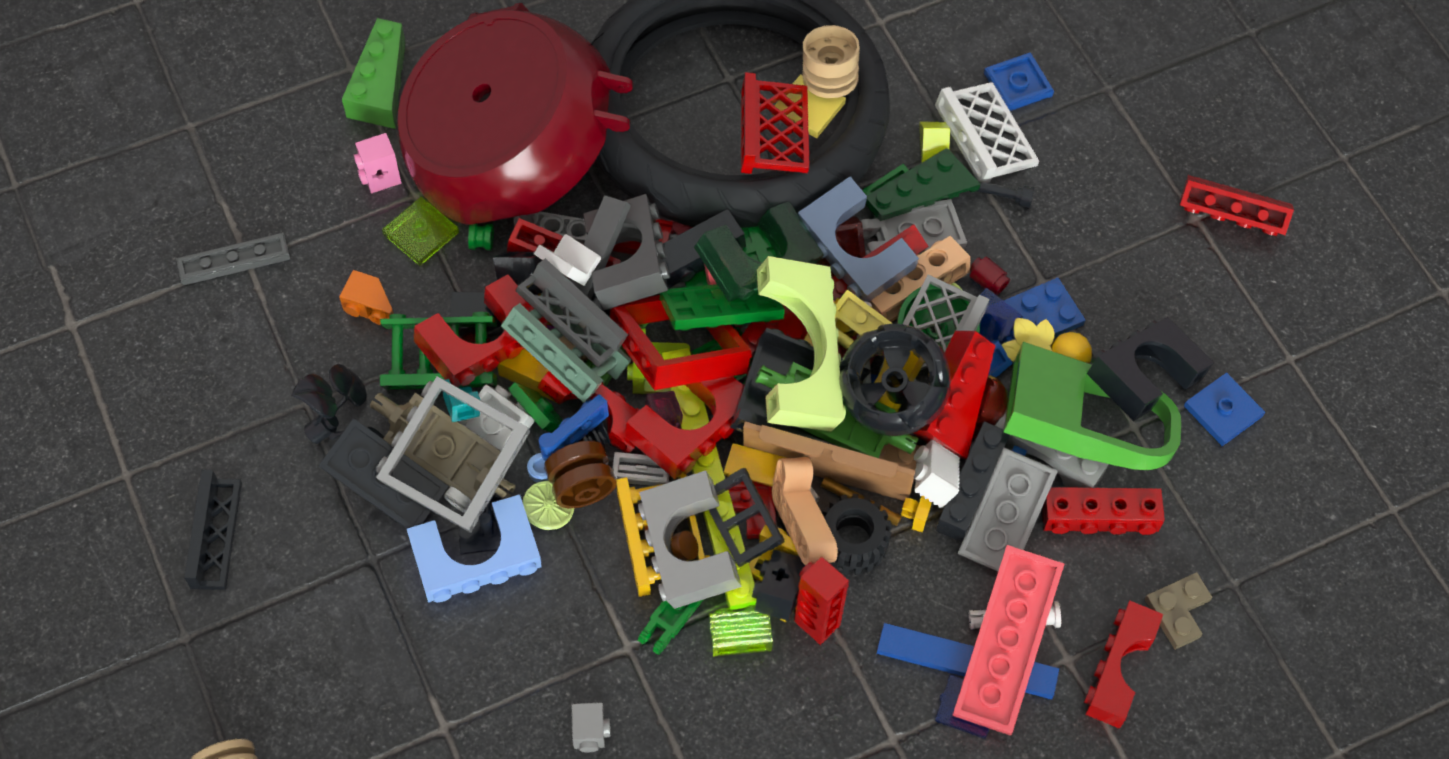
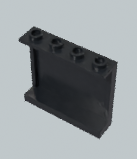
(776, 353)

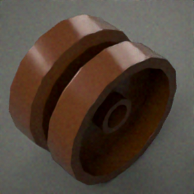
(580, 474)

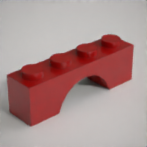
(618, 408)
(1112, 695)

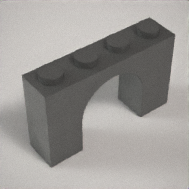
(643, 272)

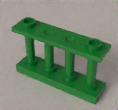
(397, 377)

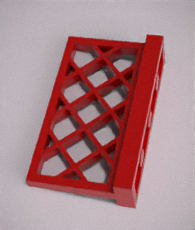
(751, 125)

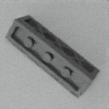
(576, 310)

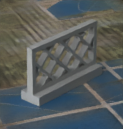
(970, 317)

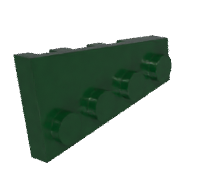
(928, 182)

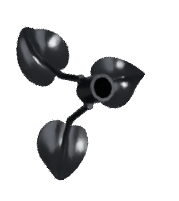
(318, 396)

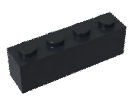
(973, 482)

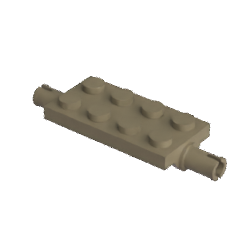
(444, 447)

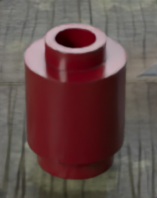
(989, 275)

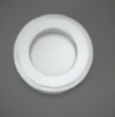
(457, 499)

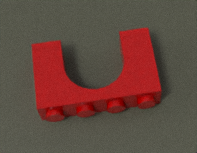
(464, 360)
(677, 448)

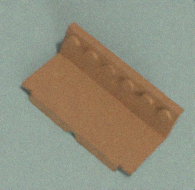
(888, 475)

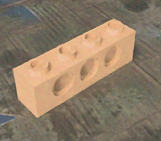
(953, 265)

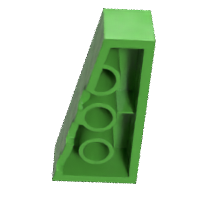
(377, 77)

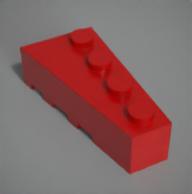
(969, 364)

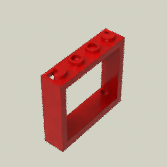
(682, 370)

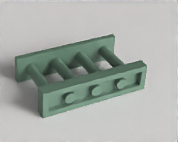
(557, 357)

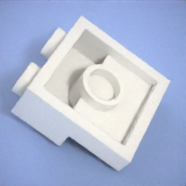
(490, 429)

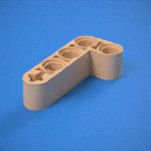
(800, 511)

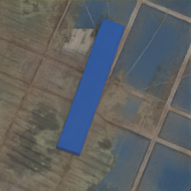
(952, 657)

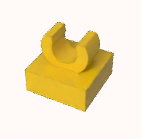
(917, 511)

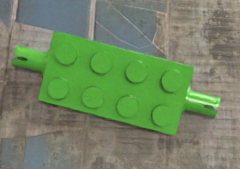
(849, 432)

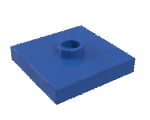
(1224, 409)

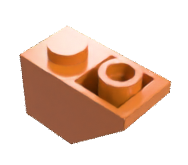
(365, 298)

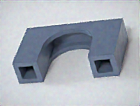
(864, 276)

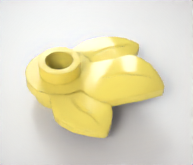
(1028, 332)

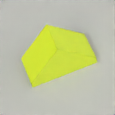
(933, 138)

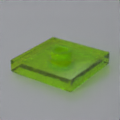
(420, 231)

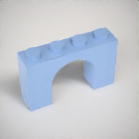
(445, 577)

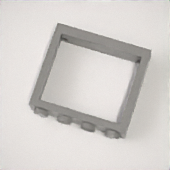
(493, 478)

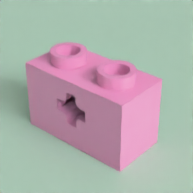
(377, 163)

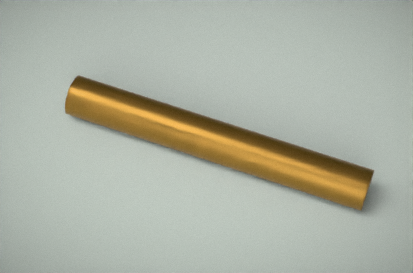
(840, 490)

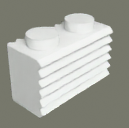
(936, 473)

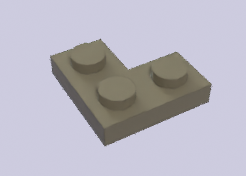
(1175, 603)

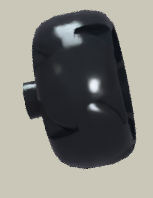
(924, 399)

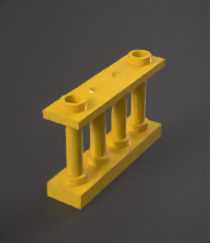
(640, 548)

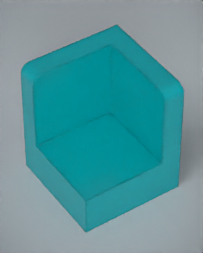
(459, 410)

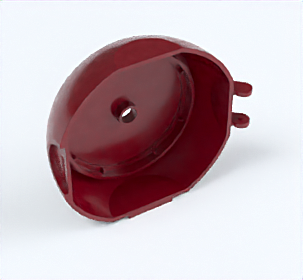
(530, 133)

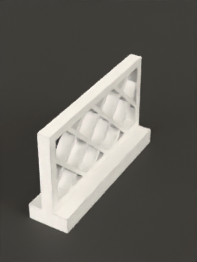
(968, 135)

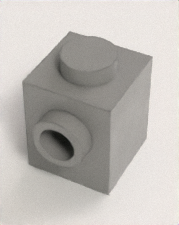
(589, 726)

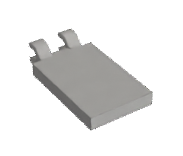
(932, 222)

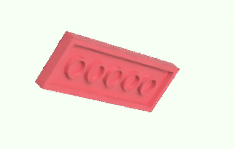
(1008, 640)

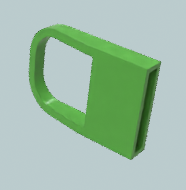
(1048, 406)

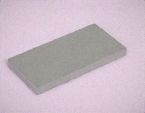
(1007, 509)

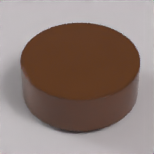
(684, 546)

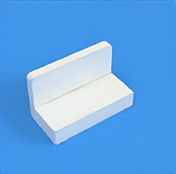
(571, 259)

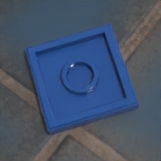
(1019, 81)

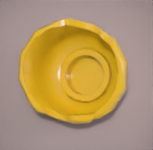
(1073, 346)

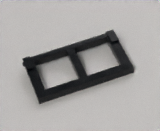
(759, 507)

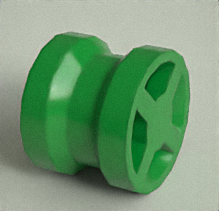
(481, 237)

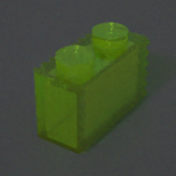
(740, 631)

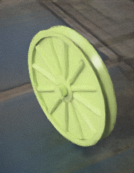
(542, 507)

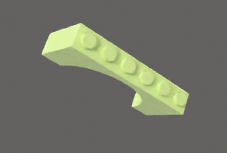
(809, 295)

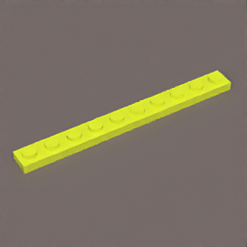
(693, 418)

